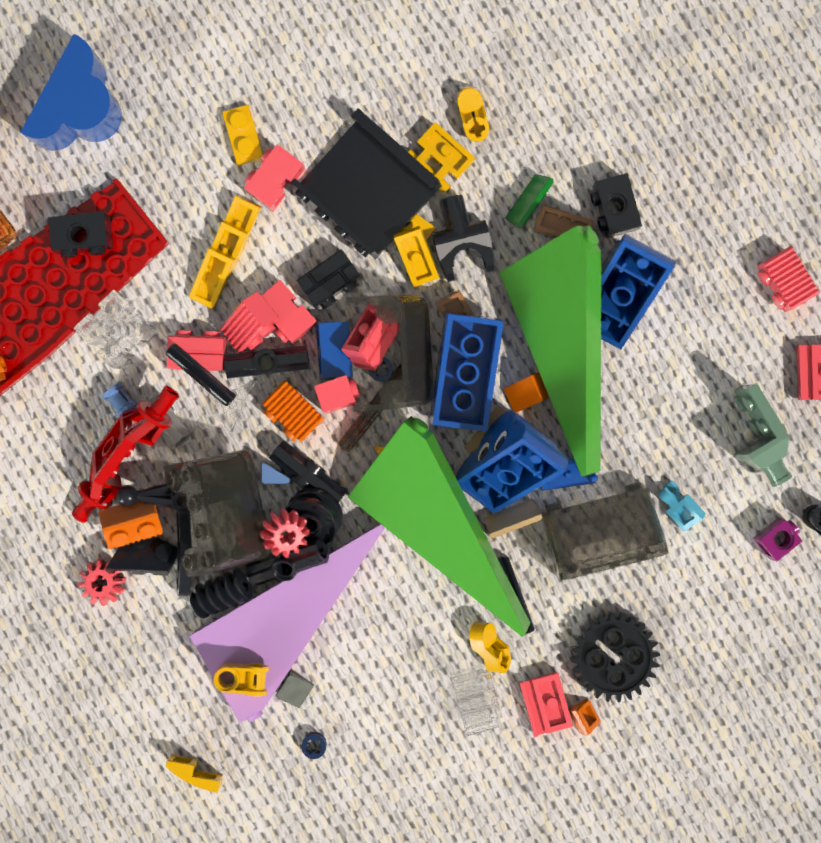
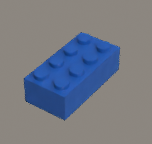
(466, 371)

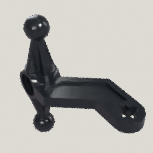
(165, 497)

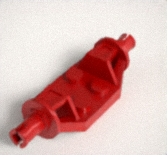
(118, 444)

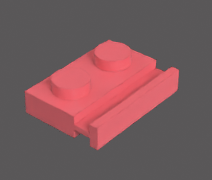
(808, 372)
(546, 704)

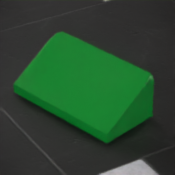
(529, 200)

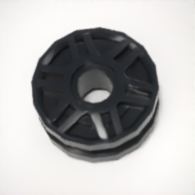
(320, 507)

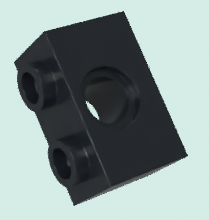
(619, 190)
(65, 228)

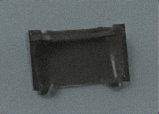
(603, 533)

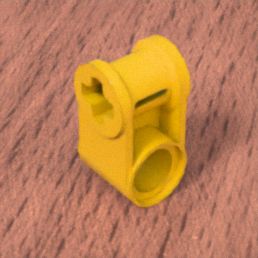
(244, 678)

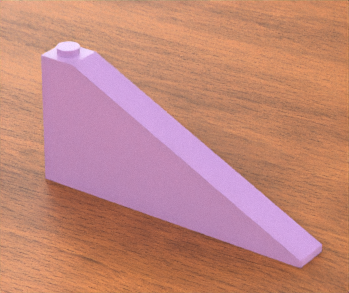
(278, 623)

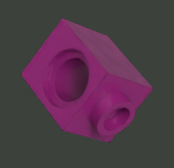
(766, 540)

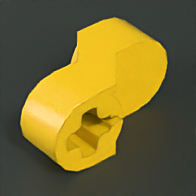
(475, 126)
(490, 647)

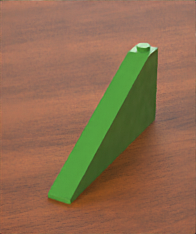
(560, 315)
(423, 505)

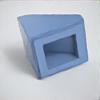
(272, 475)

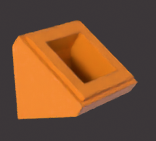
(584, 717)

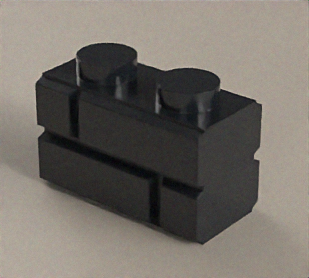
(329, 280)

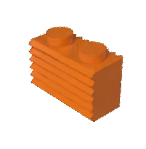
(292, 411)
(129, 524)

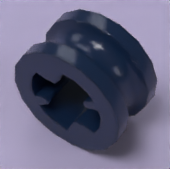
(381, 377)
(314, 754)

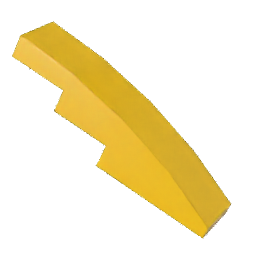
(225, 251)

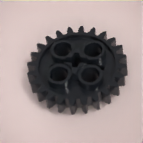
(599, 674)

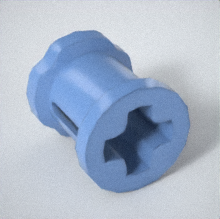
(119, 399)

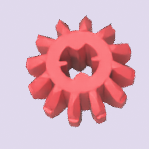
(273, 533)
(108, 591)

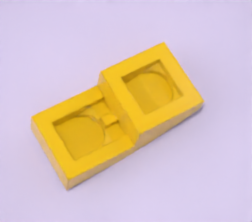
(186, 770)

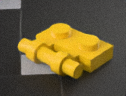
(446, 152)

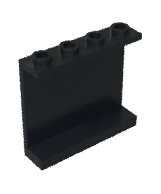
(368, 186)

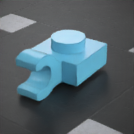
(681, 509)

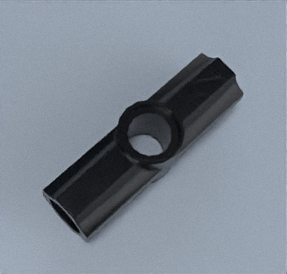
(248, 363)
(305, 471)
(285, 568)

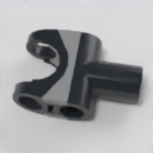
(460, 236)

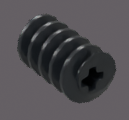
(221, 593)

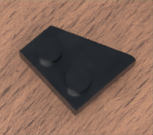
(144, 557)

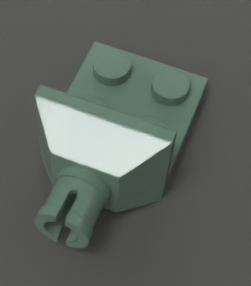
(768, 451)

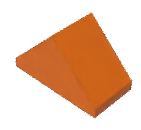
(526, 392)

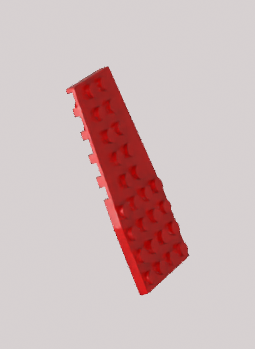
(51, 294)

